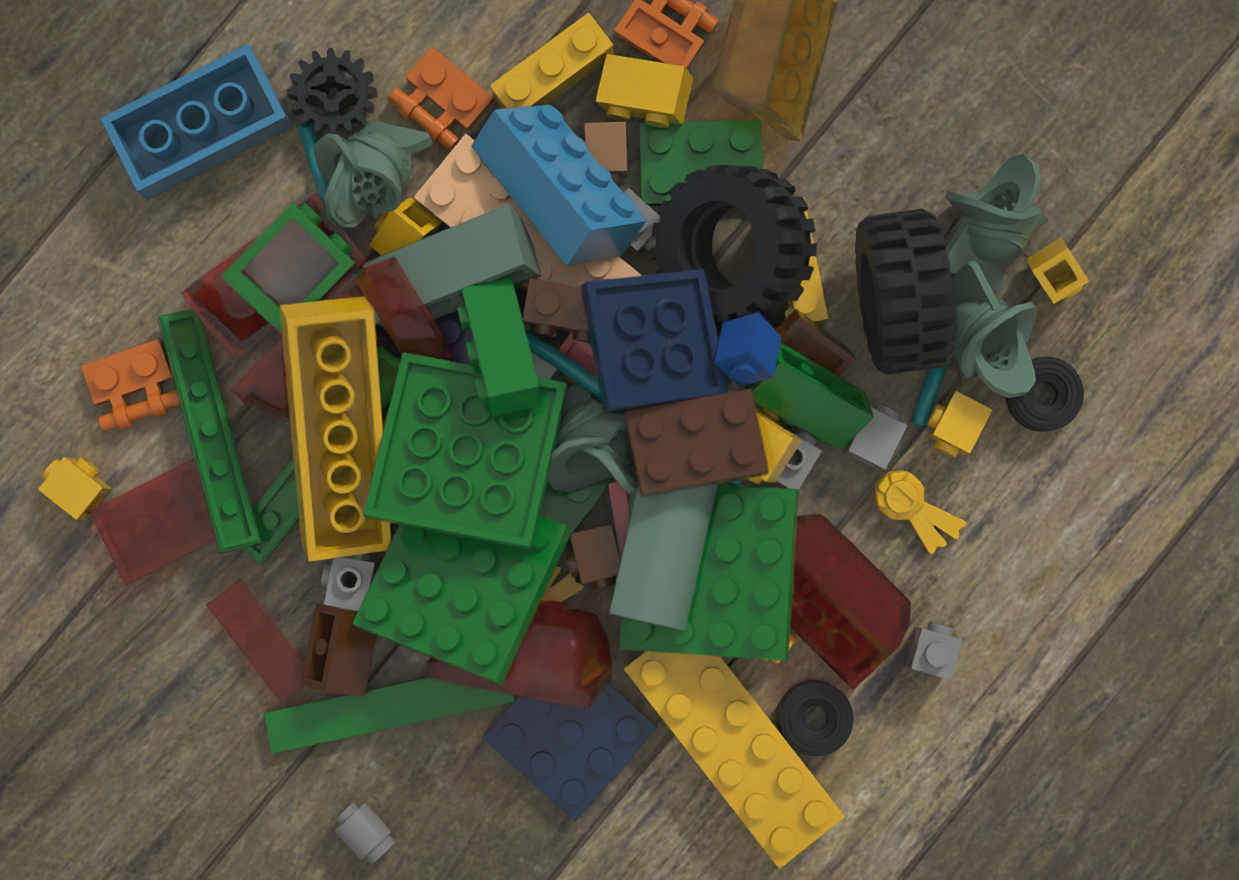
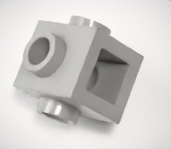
(335, 578)

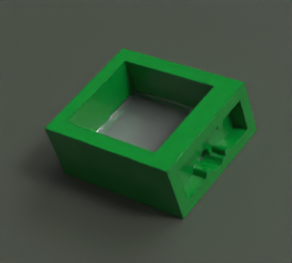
(289, 262)

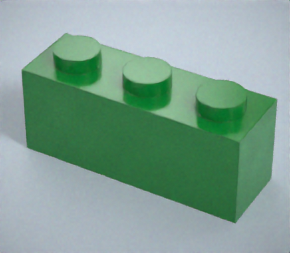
(499, 347)
(813, 399)

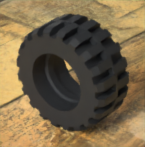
(779, 231)
(905, 291)

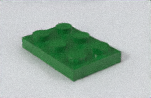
(676, 151)

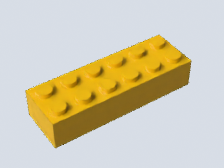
(334, 423)
(737, 749)

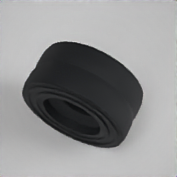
(1067, 401)
(832, 734)

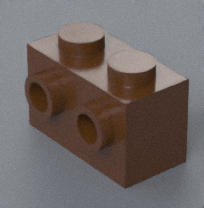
(555, 308)
(594, 557)
(337, 653)

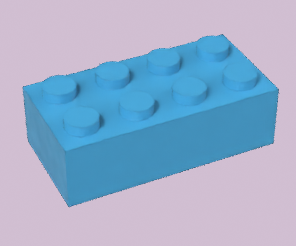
(196, 122)
(558, 183)

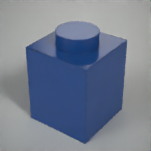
(748, 349)

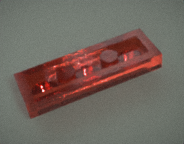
(402, 310)
(259, 639)

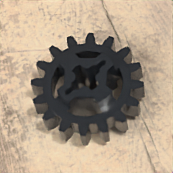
(316, 93)

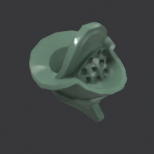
(367, 170)
(995, 227)
(992, 335)
(590, 445)

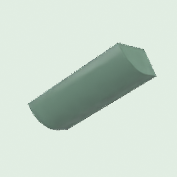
(467, 255)
(663, 556)

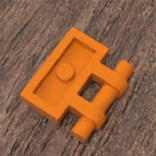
(661, 37)
(448, 89)
(126, 374)

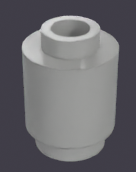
(364, 832)

